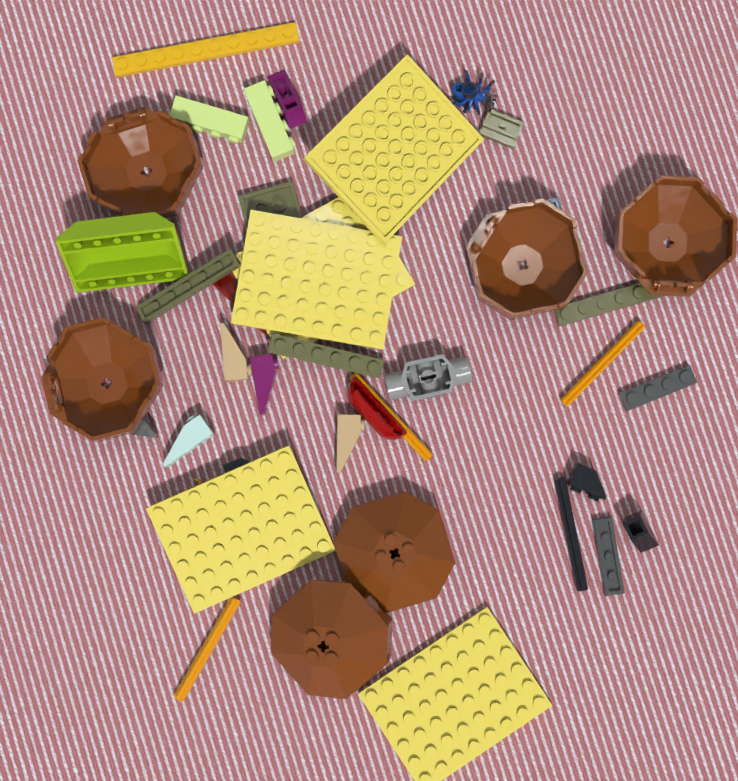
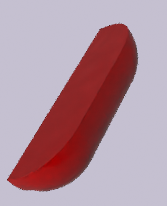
(373, 411)

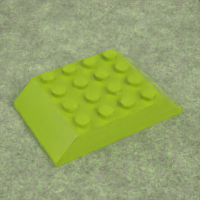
(122, 252)

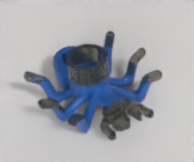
(469, 92)

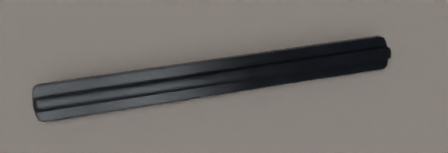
(571, 534)

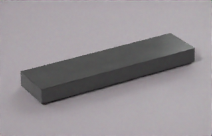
(608, 556)

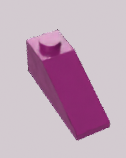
(287, 99)
(264, 376)

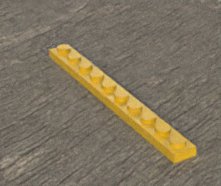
(205, 50)

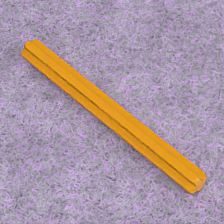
(602, 363)
(410, 437)
(207, 649)

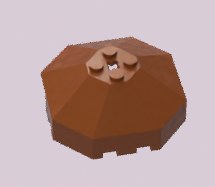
(126, 146)
(691, 219)
(552, 254)
(80, 365)
(389, 524)
(347, 622)

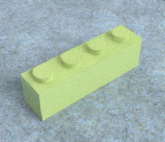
(210, 119)
(269, 121)

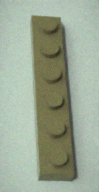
(188, 286)
(603, 304)
(325, 355)

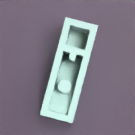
(190, 437)

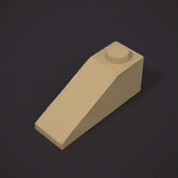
(234, 362)
(348, 433)

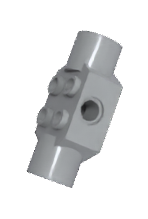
(428, 378)

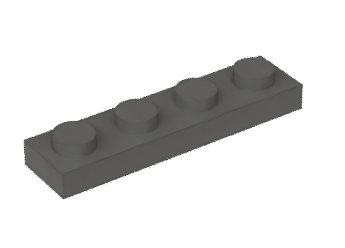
(657, 388)

